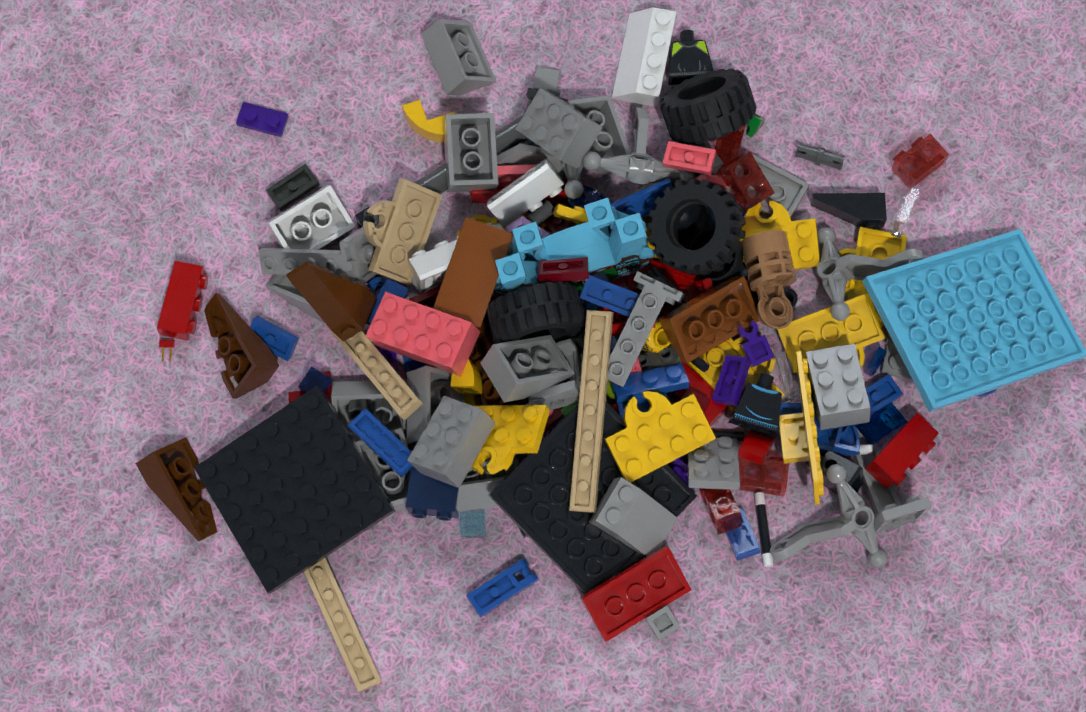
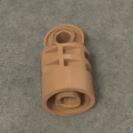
(768, 271)

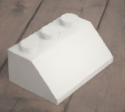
(526, 193)
(311, 222)

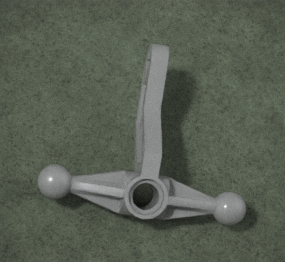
(530, 155)
(637, 166)
(837, 270)
(837, 526)

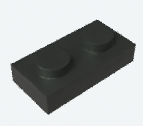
(292, 187)

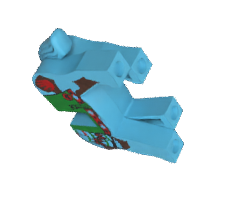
(609, 240)

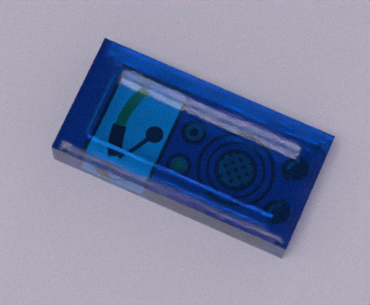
(882, 424)

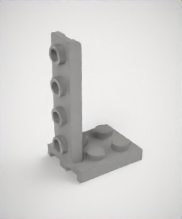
(351, 261)
(639, 325)
(886, 504)

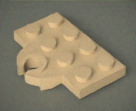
(401, 229)

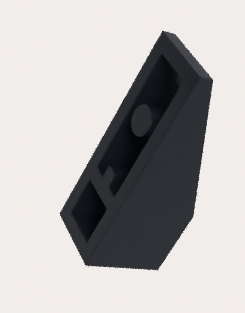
(859, 209)

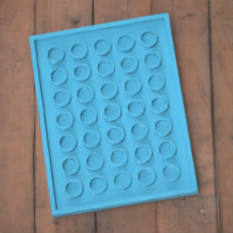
(974, 319)

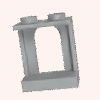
(564, 393)

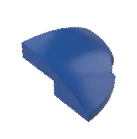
(839, 440)

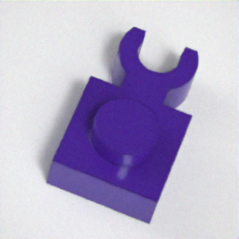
(756, 348)

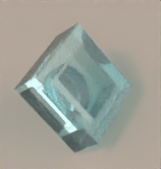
(472, 524)

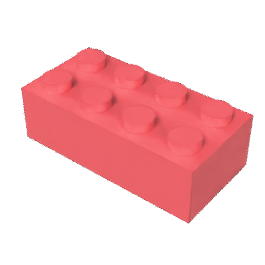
(423, 334)

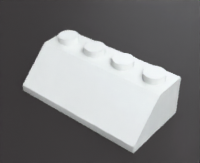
(644, 56)
(431, 266)

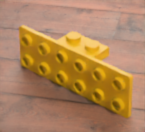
(799, 432)

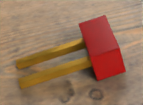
(166, 344)

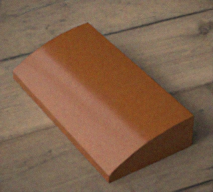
(472, 271)
(710, 318)

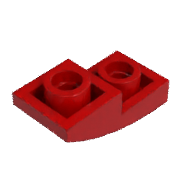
(756, 446)

